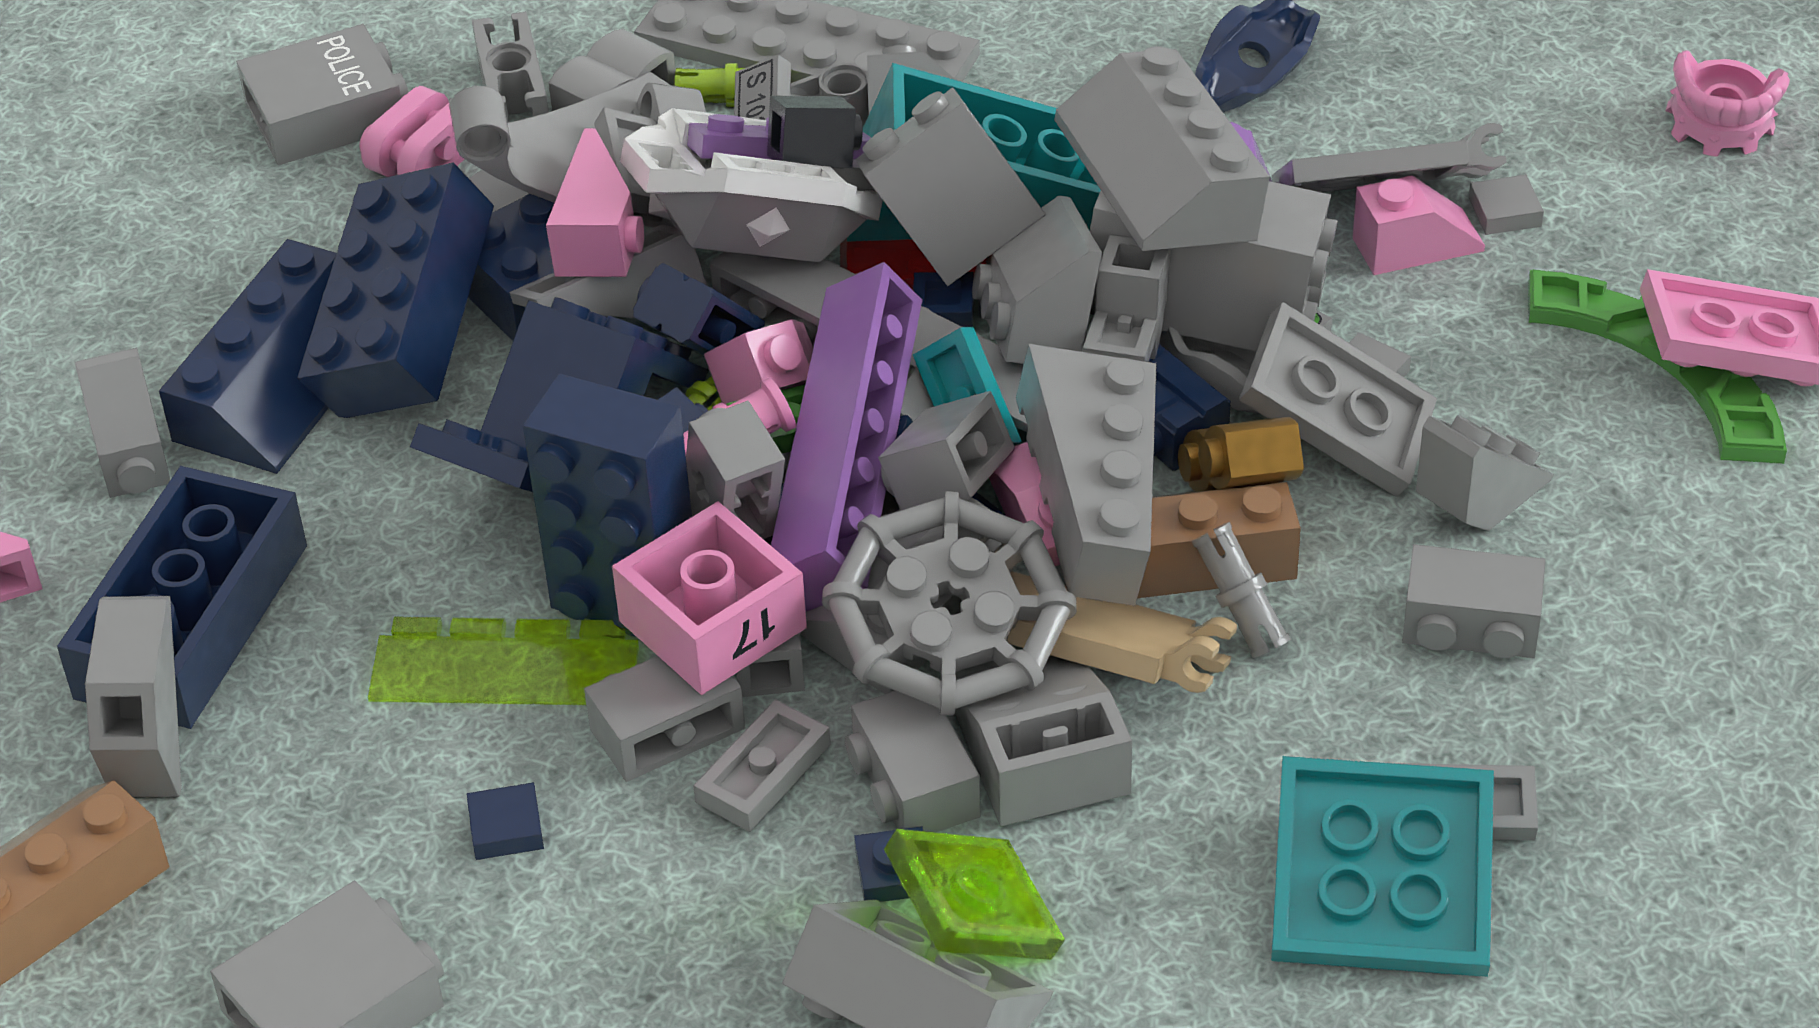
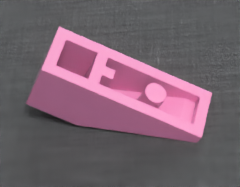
(593, 216)

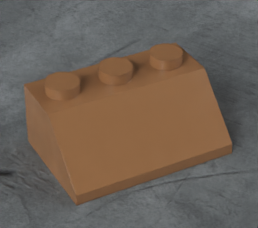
(1261, 522)
(73, 871)

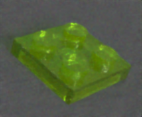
(973, 895)

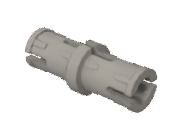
(1241, 590)

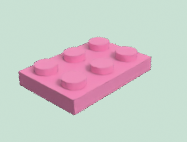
(1733, 327)

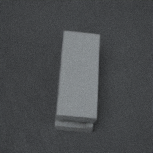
(511, 66)

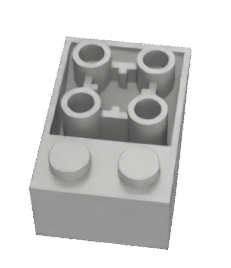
(1048, 744)

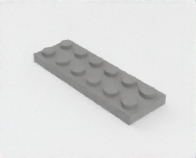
(800, 31)

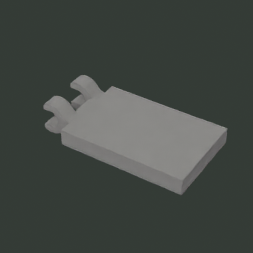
(1375, 166)

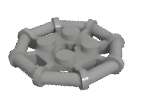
(955, 568)

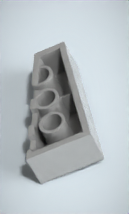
(1094, 453)

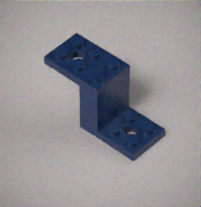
(547, 343)

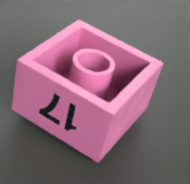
(710, 597)

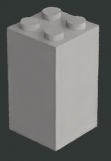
(1233, 287)

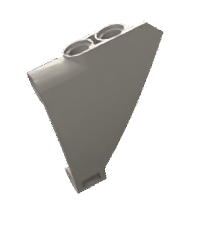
(539, 149)

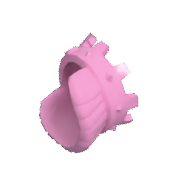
(1724, 103)

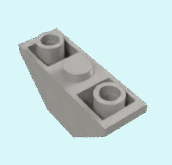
(1476, 471)
(134, 696)

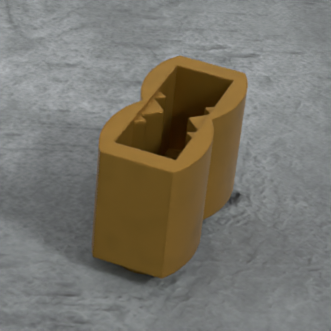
(1241, 454)

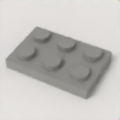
(1339, 399)

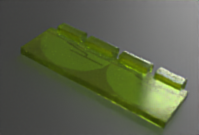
(489, 668)

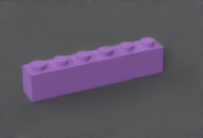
(846, 423)

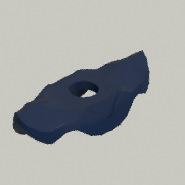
(1275, 30)

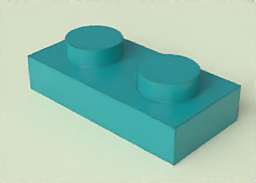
(959, 369)

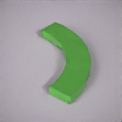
(1734, 404)

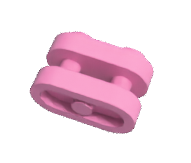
(411, 135)

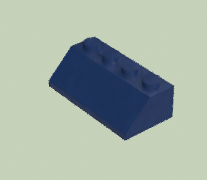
(241, 382)

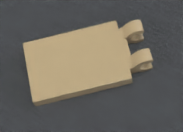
(1135, 641)

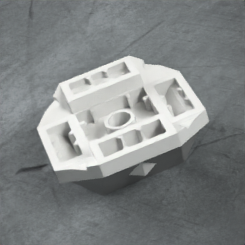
(743, 200)

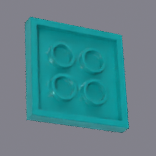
(1384, 866)

